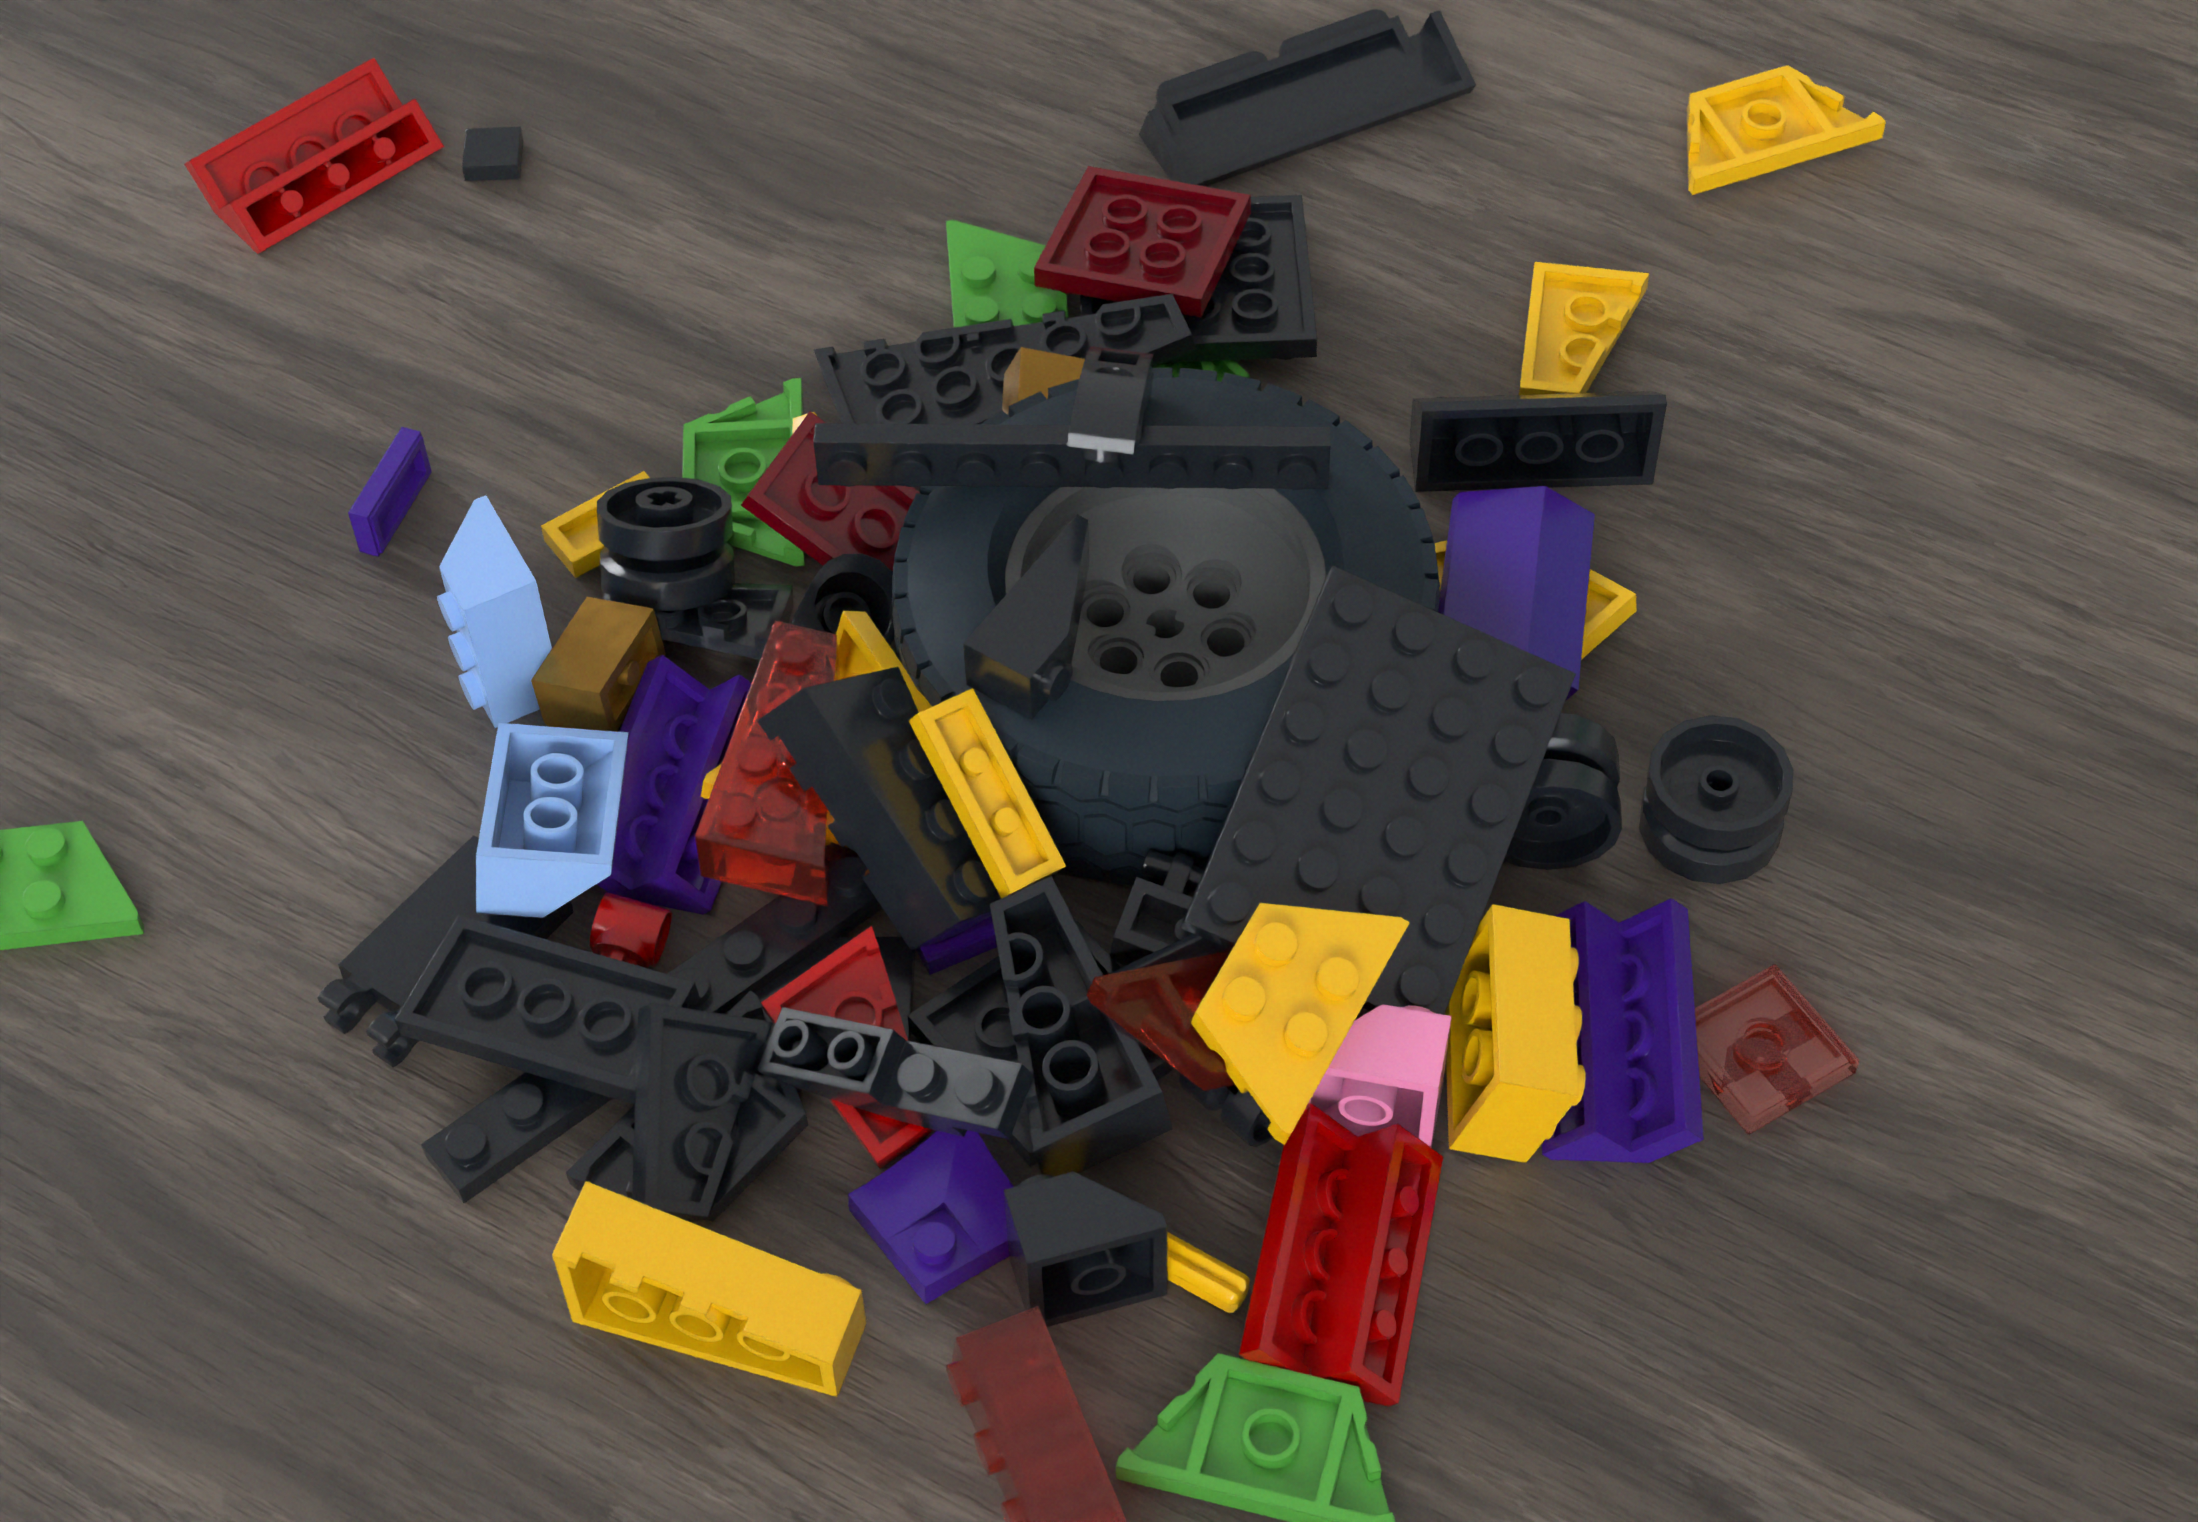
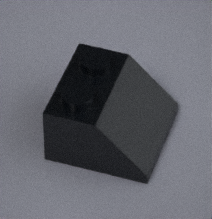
(1082, 1247)

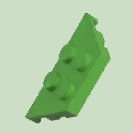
(996, 278)
(734, 453)
(59, 889)
(1264, 1446)

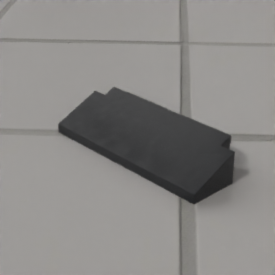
(1311, 95)

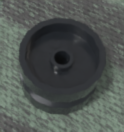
(666, 543)
(1715, 799)
(1573, 801)

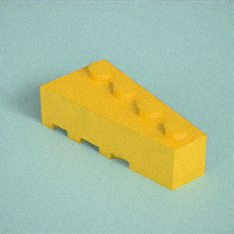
(705, 1293)

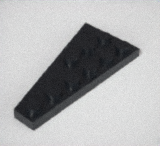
(961, 370)

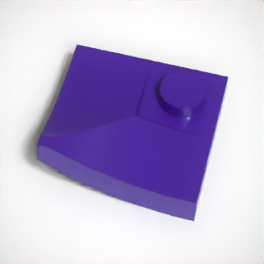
(938, 1212)

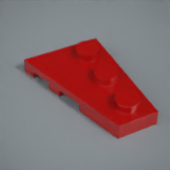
(854, 988)

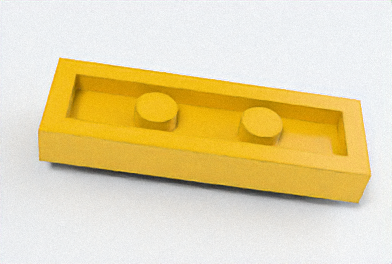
(987, 793)

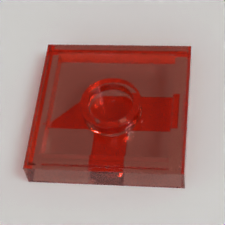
(1767, 1049)

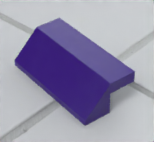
(1520, 570)
(674, 739)
(1632, 1038)

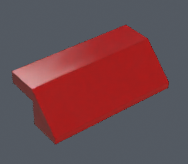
(313, 156)
(1344, 1255)

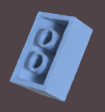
(496, 616)
(548, 817)

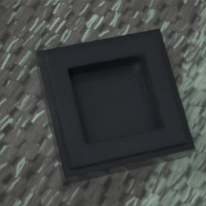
(492, 153)

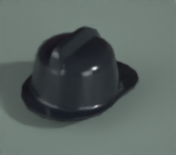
(848, 584)

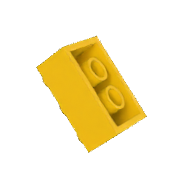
(1513, 1036)

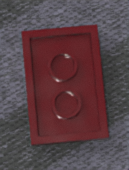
(827, 518)

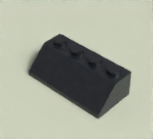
(1536, 440)

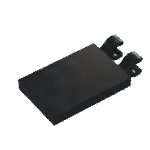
(400, 948)

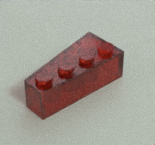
(758, 818)
(1030, 1424)

